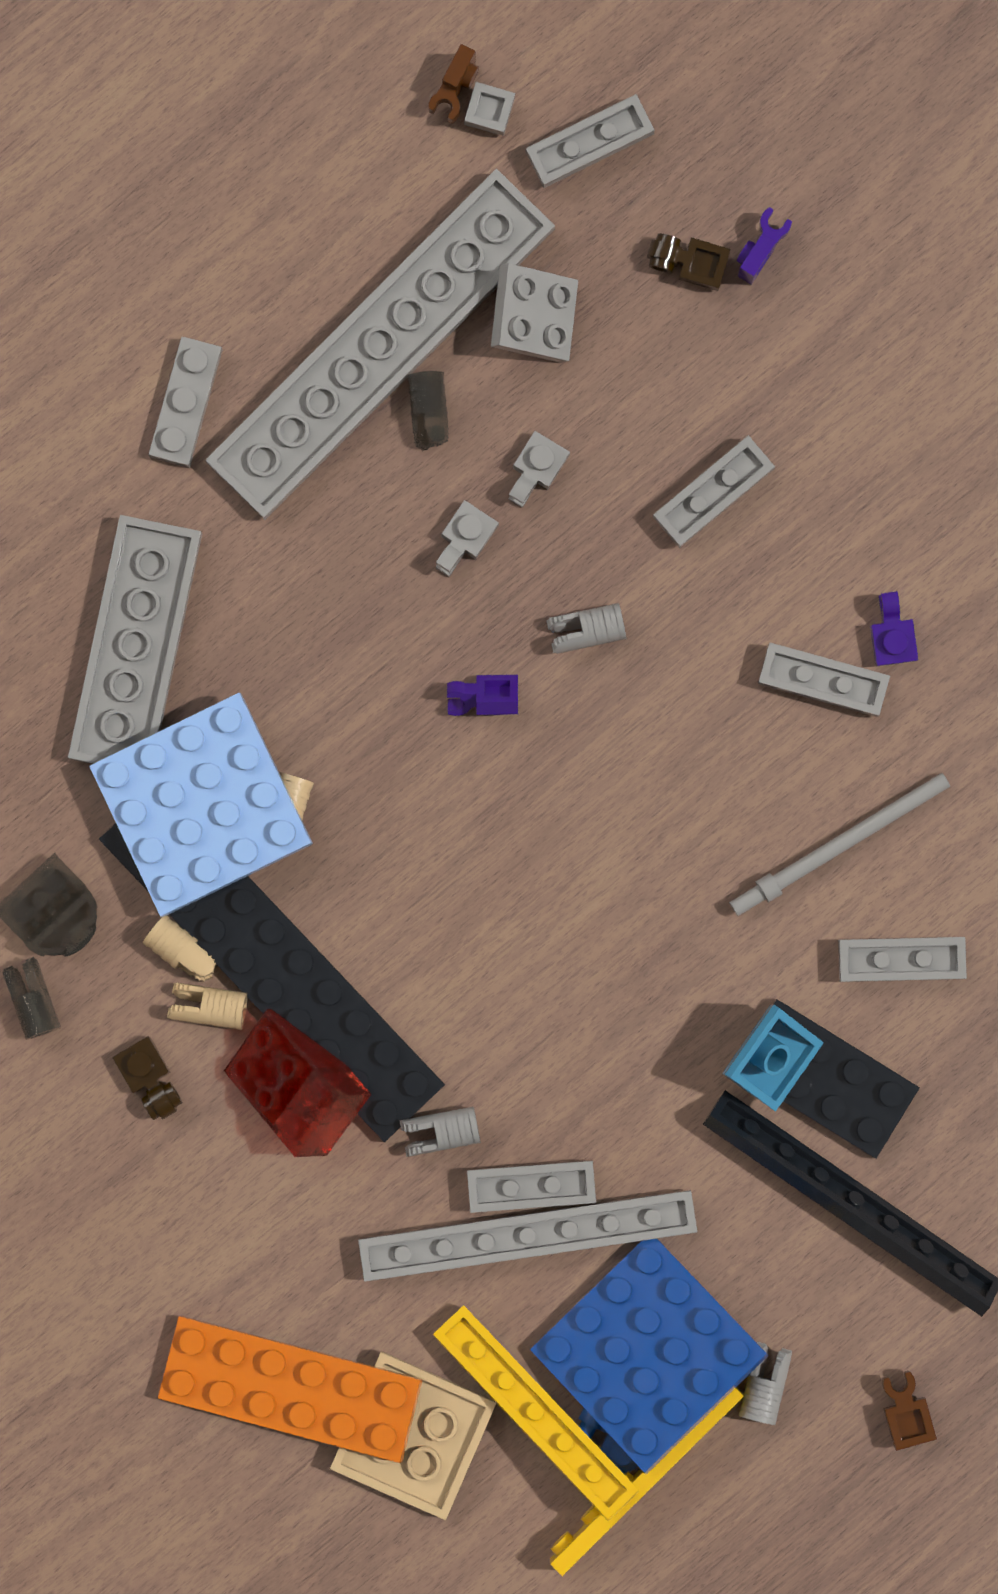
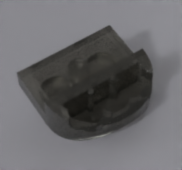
(51, 910)

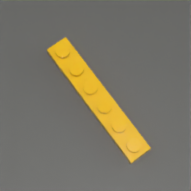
(536, 1413)
(571, 1548)

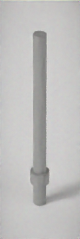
(770, 886)

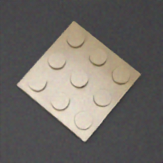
(439, 1445)

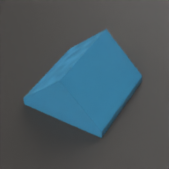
(773, 1057)

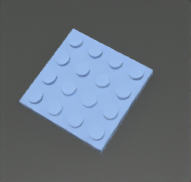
(201, 805)

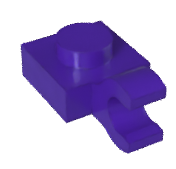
(756, 255)
(893, 639)
(489, 695)

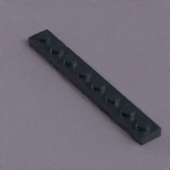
(853, 1203)

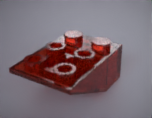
(296, 1086)

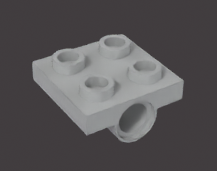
(534, 313)

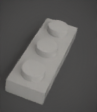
(590, 141)
(185, 402)
(713, 491)
(824, 679)
(902, 959)
(531, 1186)

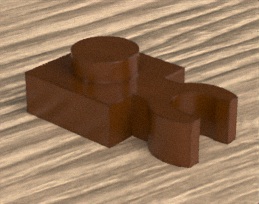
(908, 1418)

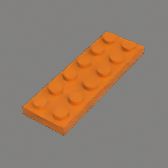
(290, 1389)

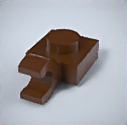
(458, 75)

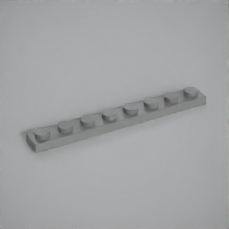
(527, 1235)

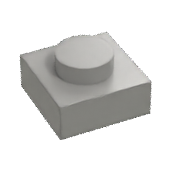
(489, 108)

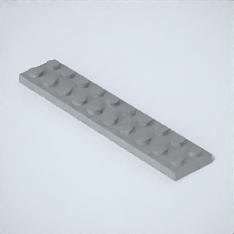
(379, 344)

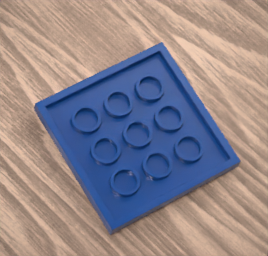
(649, 1353)

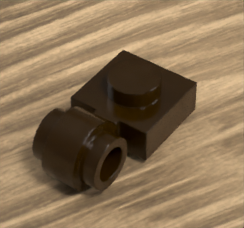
(701, 263)
(142, 1068)

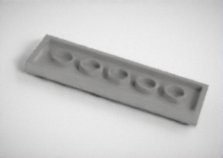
(135, 637)

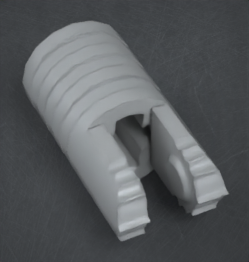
(598, 627)
(452, 1130)
(764, 1395)

